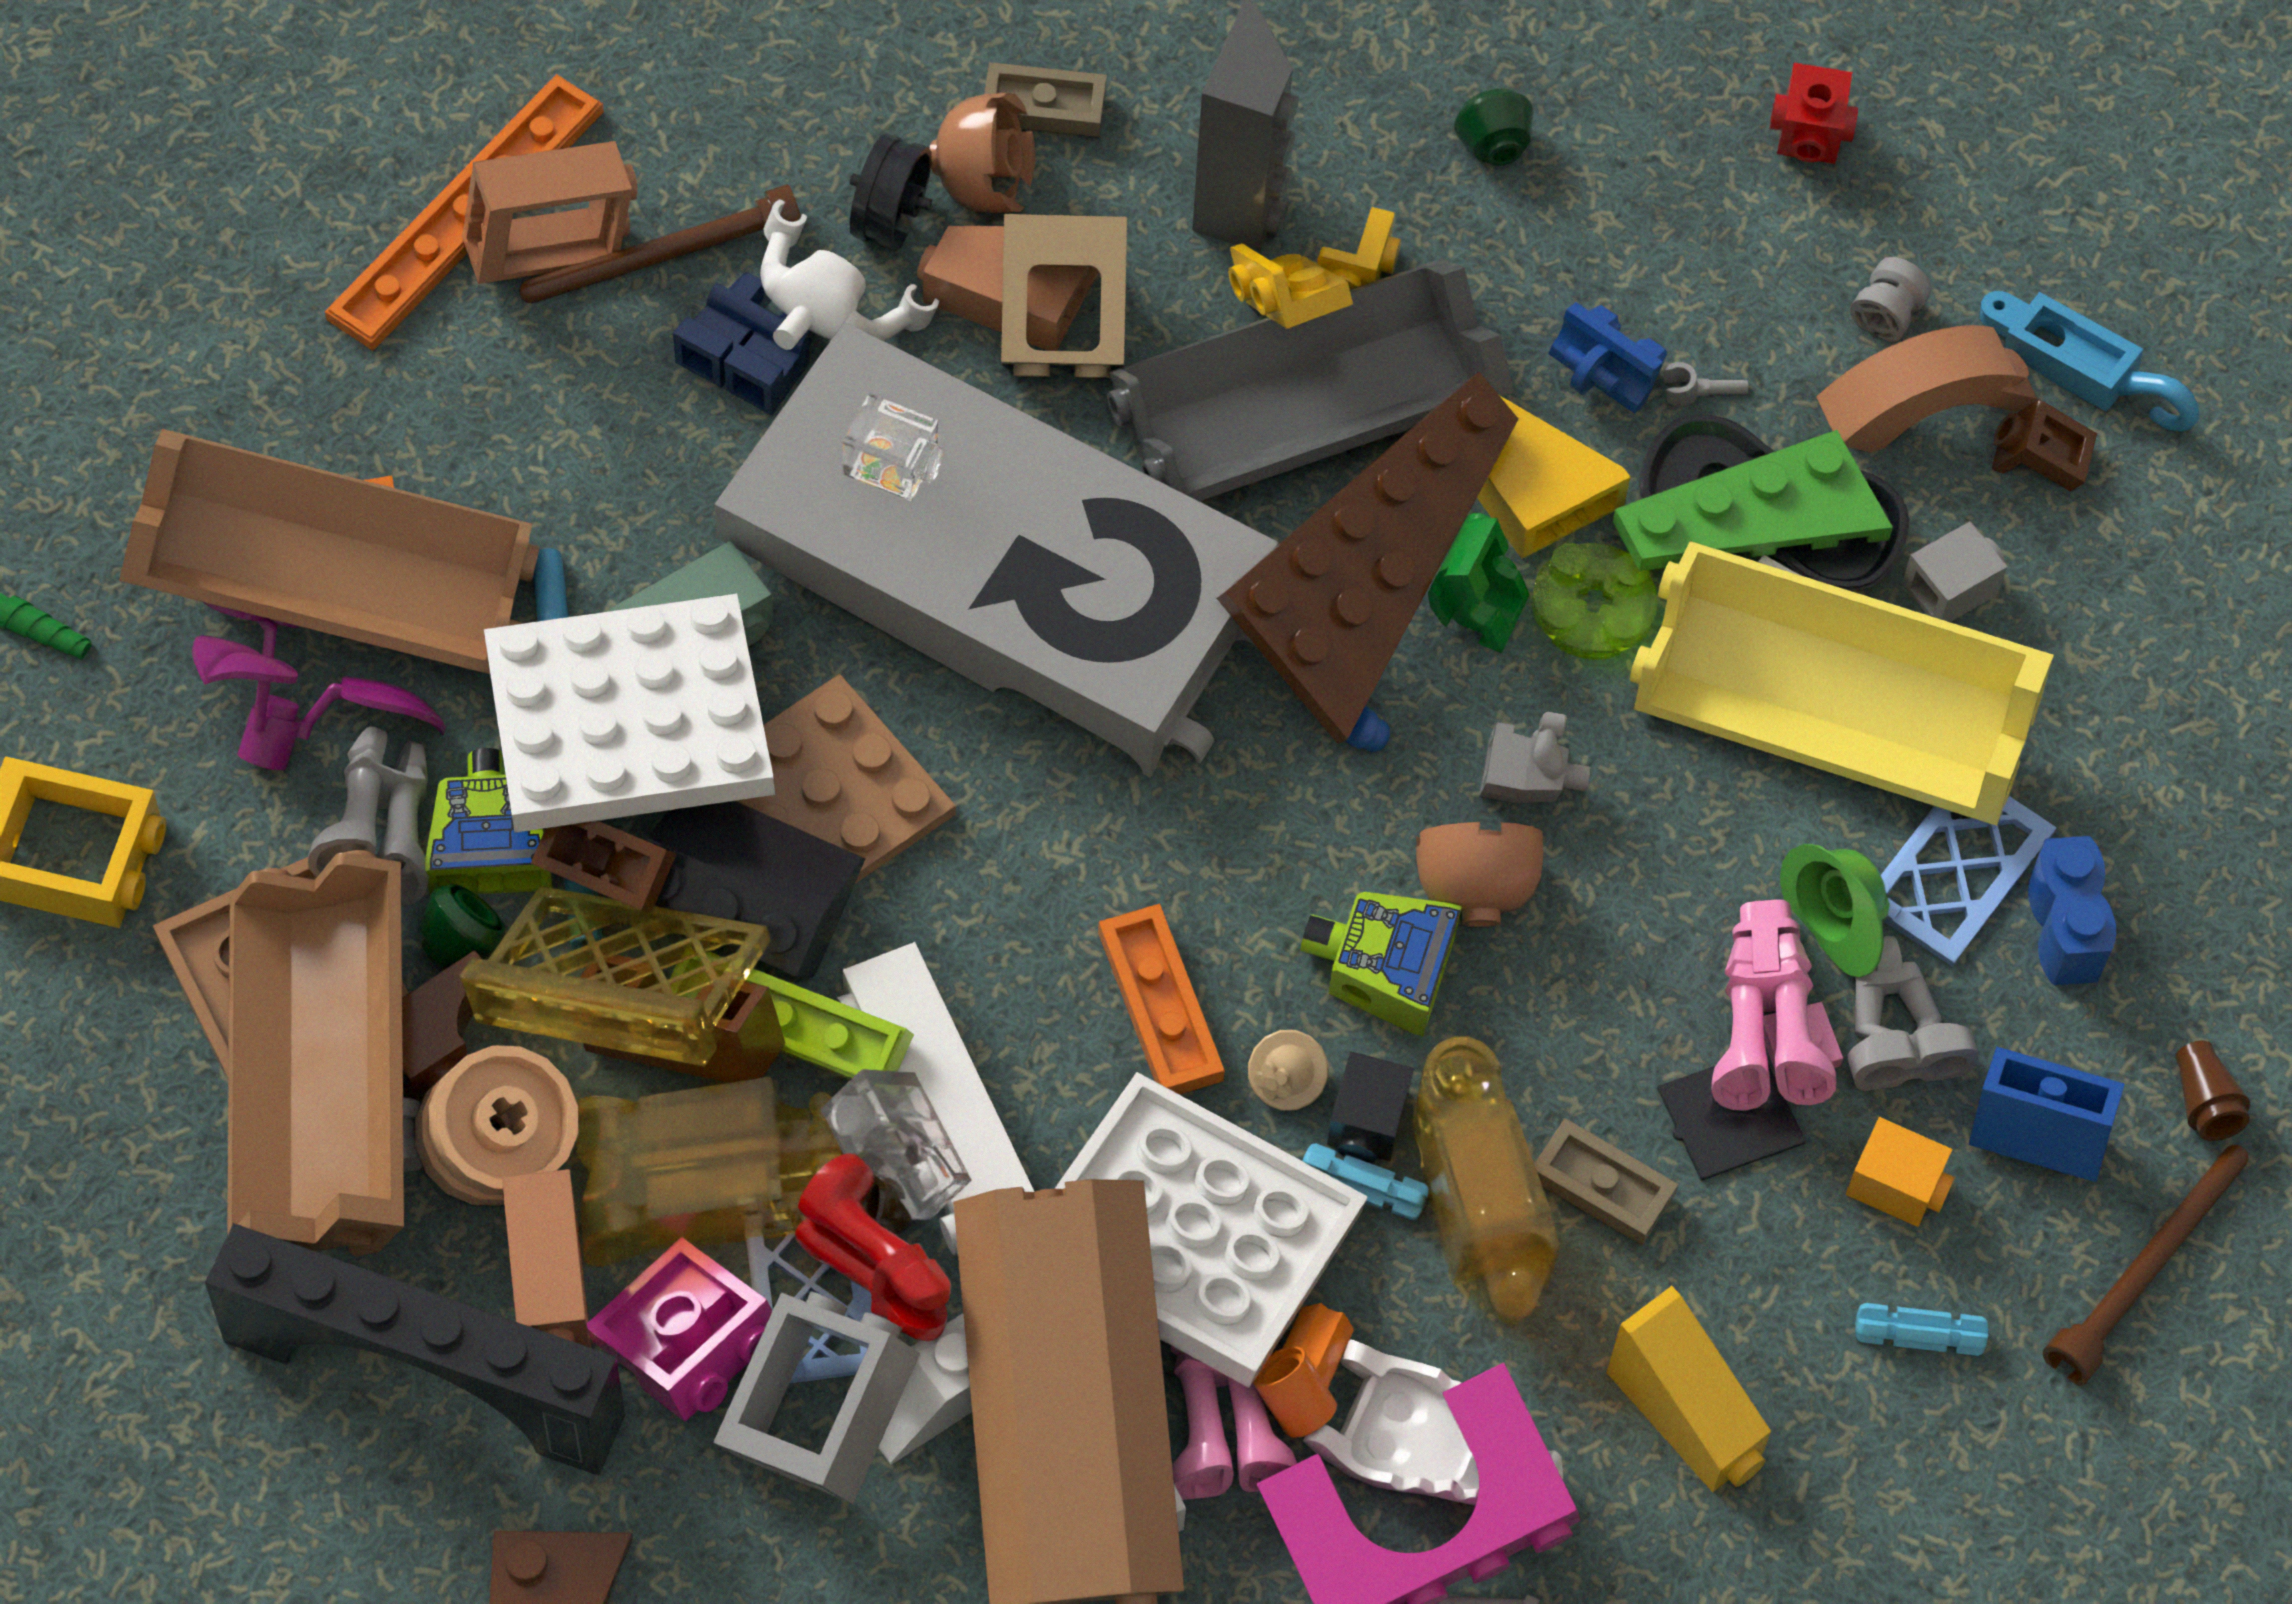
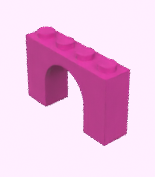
(1516, 1507)

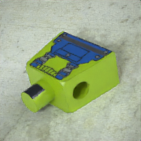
(475, 836)
(1387, 955)

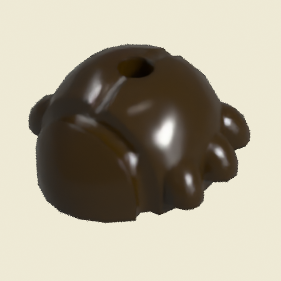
(886, 1207)

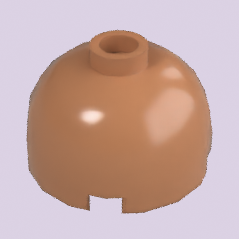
(980, 143)
(1480, 868)

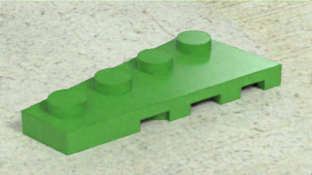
(1771, 502)

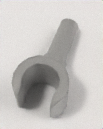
(1697, 387)

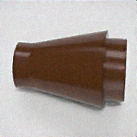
(2211, 1095)

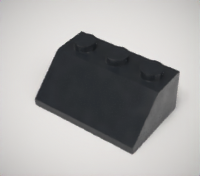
(758, 873)

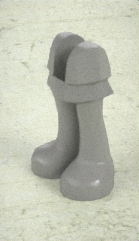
(378, 786)

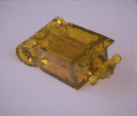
(696, 1167)
(1483, 1179)

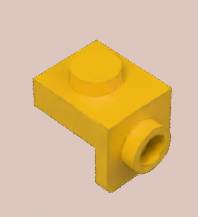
(1375, 254)

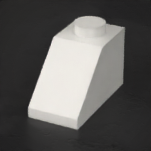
(934, 1394)

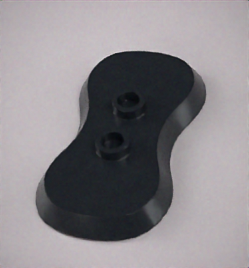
(1709, 444)

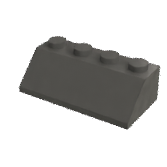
(1245, 136)

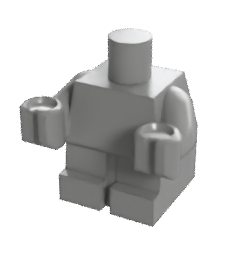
(1530, 768)

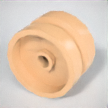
(516, 1091)

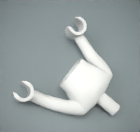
(825, 290)

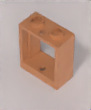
(545, 243)
(546, 1254)

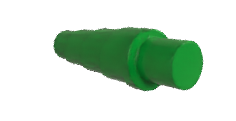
(39, 626)

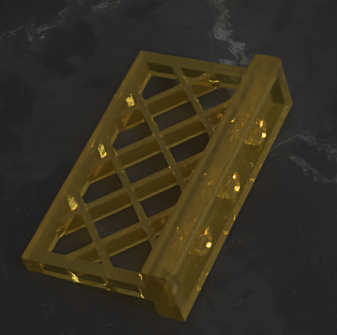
(600, 1008)

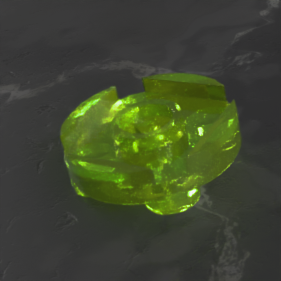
(1593, 568)

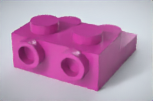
(683, 1329)

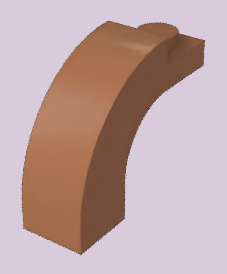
(1923, 377)

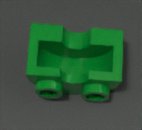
(1479, 583)

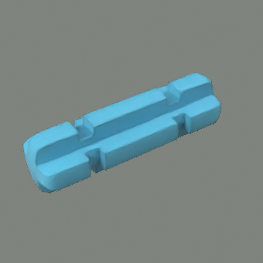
(1371, 1180)
(1921, 1329)

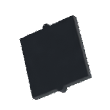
(1724, 1137)

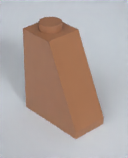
(968, 282)

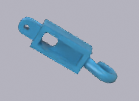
(2091, 359)

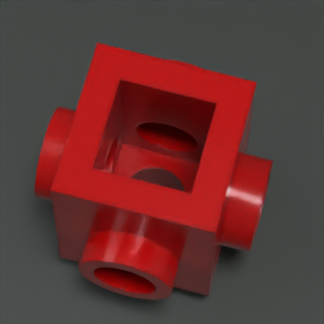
(1814, 114)

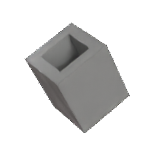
(1955, 573)

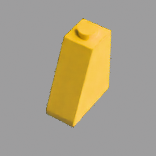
(1549, 485)
(1688, 1391)

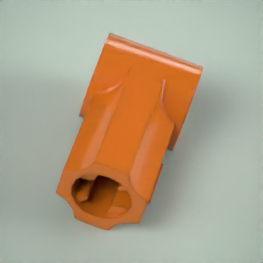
(1299, 1374)

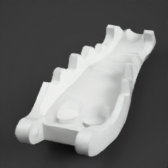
(1401, 1430)

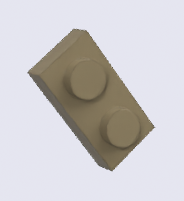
(1052, 97)
(1604, 1181)

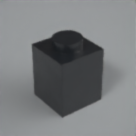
(1369, 1107)

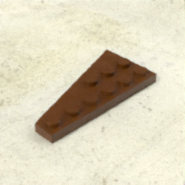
(1354, 573)

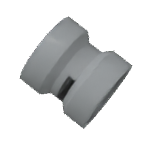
(1894, 293)

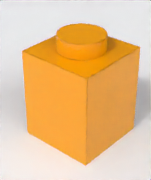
(1901, 1173)

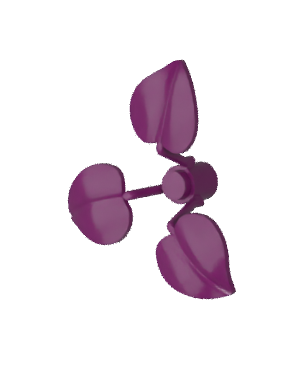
(273, 719)

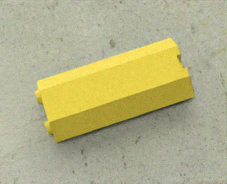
(1841, 682)

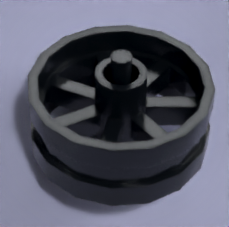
(889, 185)

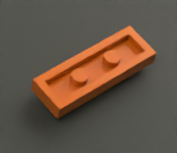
(1161, 1000)

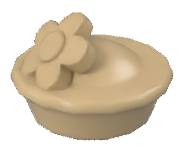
(1288, 1070)

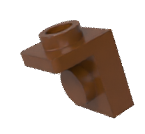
(2046, 443)

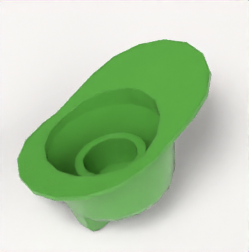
(1839, 902)

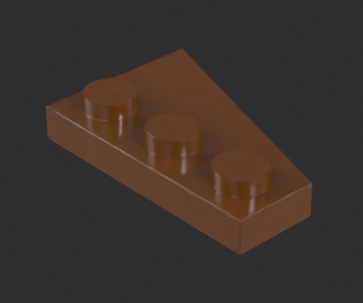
(556, 1566)

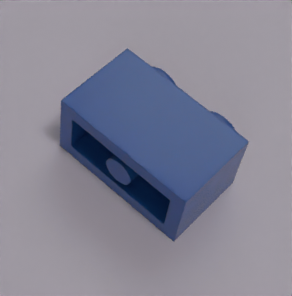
(2046, 1114)

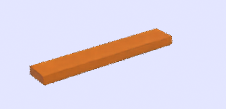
(434, 238)

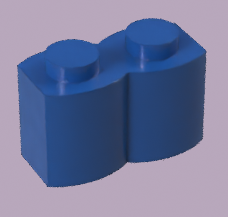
(2072, 911)

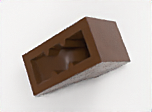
(606, 861)
(434, 1028)

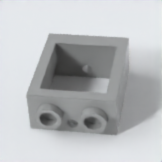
(863, 1414)

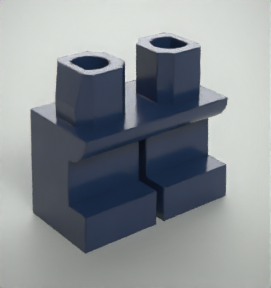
(736, 345)

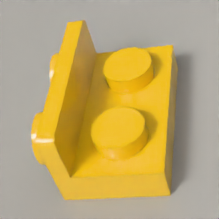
(1287, 287)

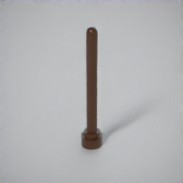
(661, 248)
(2083, 1343)

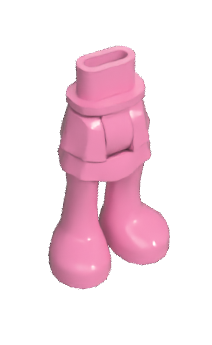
(1770, 975)
(1206, 1462)

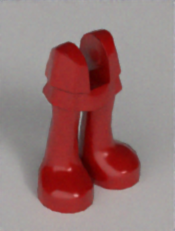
(843, 1235)

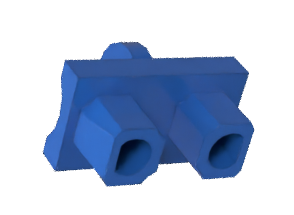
(1606, 357)

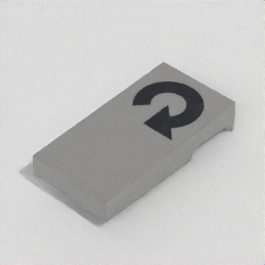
(1016, 562)

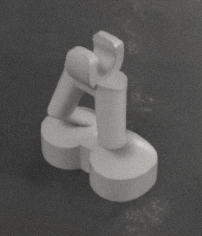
(1893, 1056)

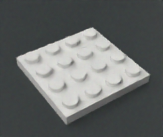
(628, 713)
(1229, 1222)

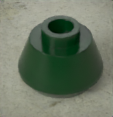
(1495, 125)
(459, 924)

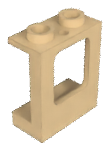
(1064, 241)

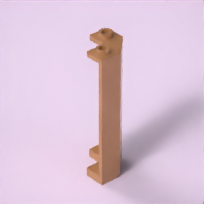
(326, 551)
(317, 1055)
(1068, 1394)

